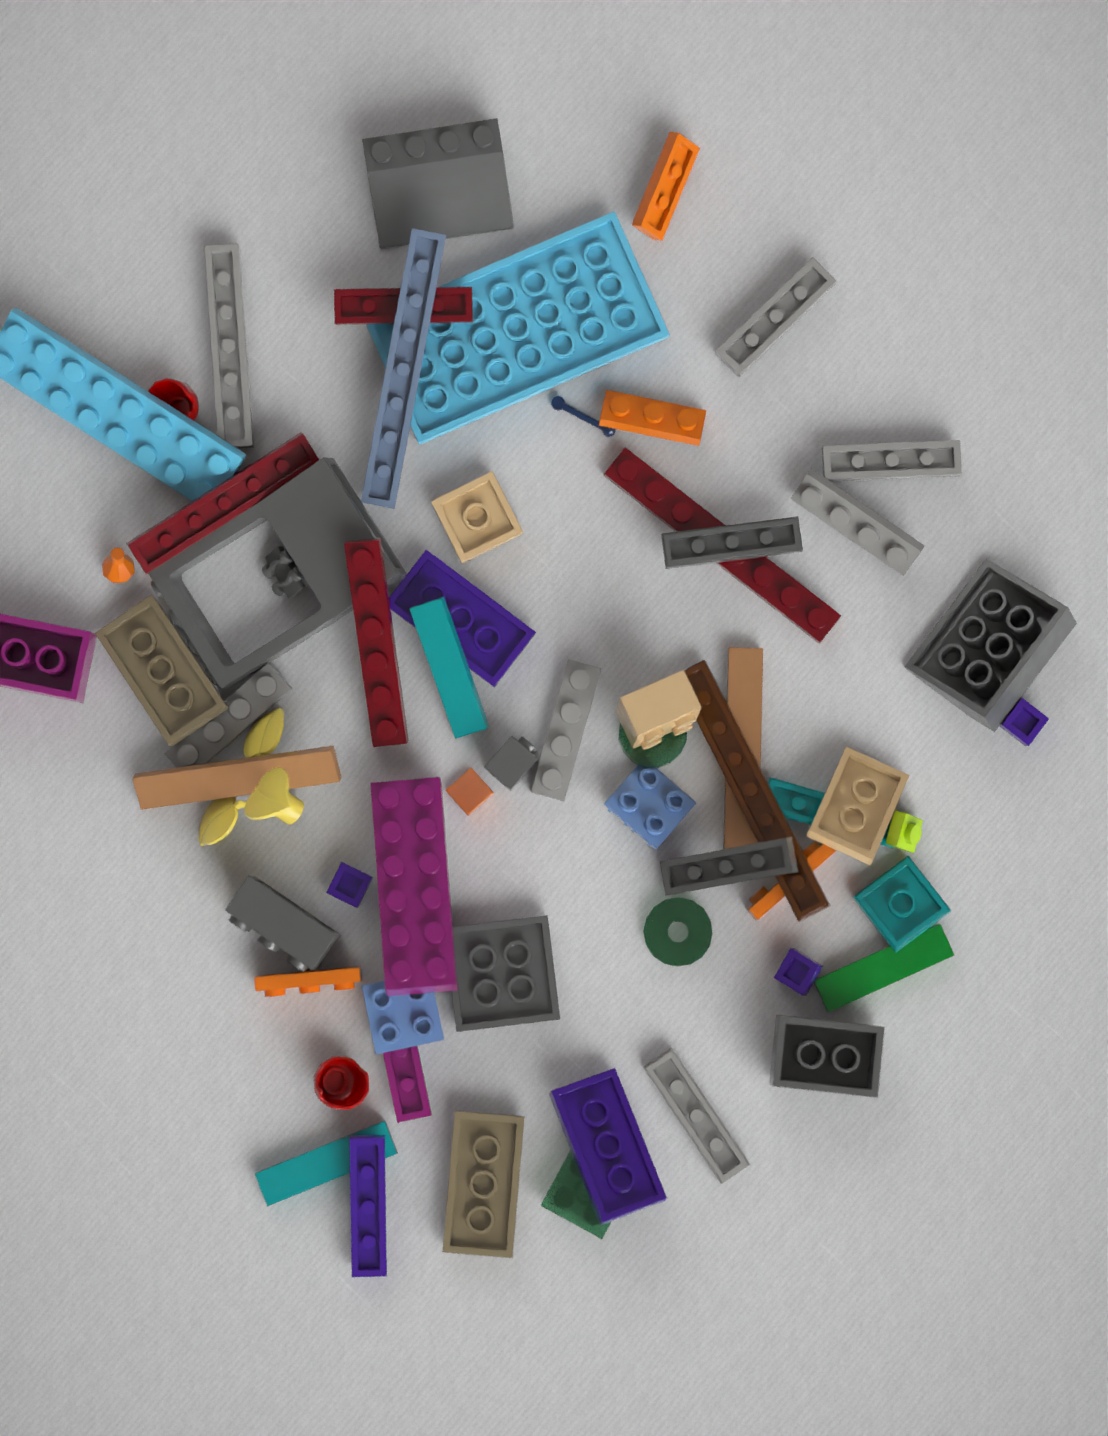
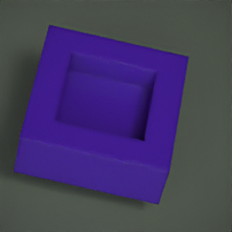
(1024, 722)
(349, 885)
(798, 971)

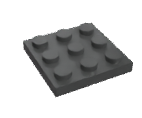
(504, 974)

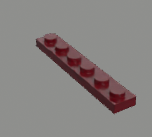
(222, 503)
(376, 642)

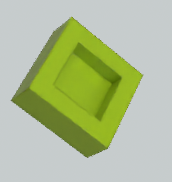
(904, 831)

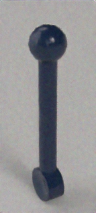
(559, 404)

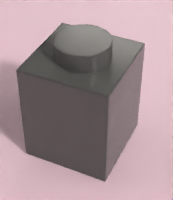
(512, 762)

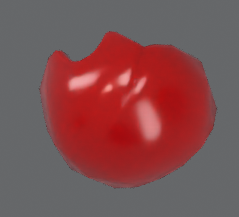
(177, 395)
(341, 1083)

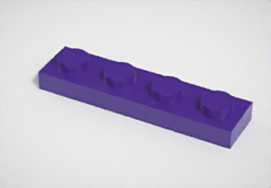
(368, 1206)

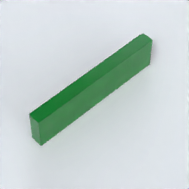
(883, 968)

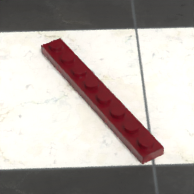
(756, 574)

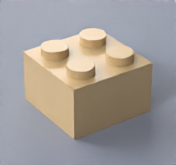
(658, 710)

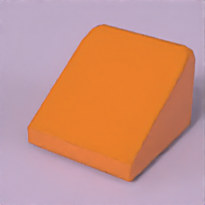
(469, 791)

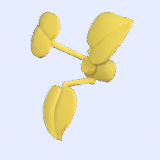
(271, 794)

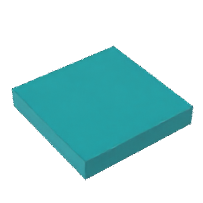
(901, 904)

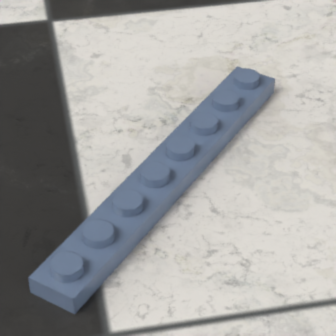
(403, 368)

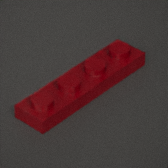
(380, 305)

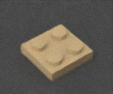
(477, 517)

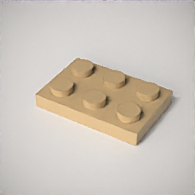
(858, 805)

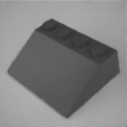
(438, 182)
(991, 644)

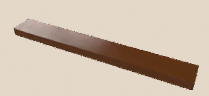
(752, 789)

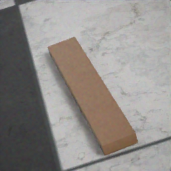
(745, 702)
(234, 777)

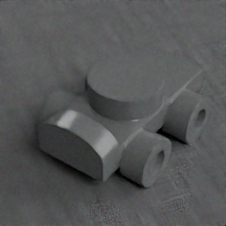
(286, 572)

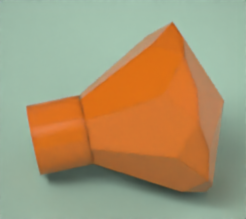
(118, 566)

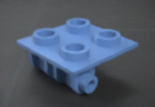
(650, 804)
(401, 1019)

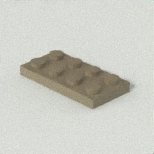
(161, 670)
(483, 1184)

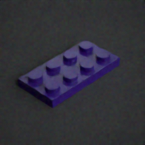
(485, 629)
(607, 1146)

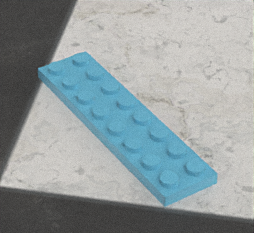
(113, 408)

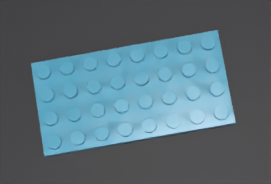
(533, 327)

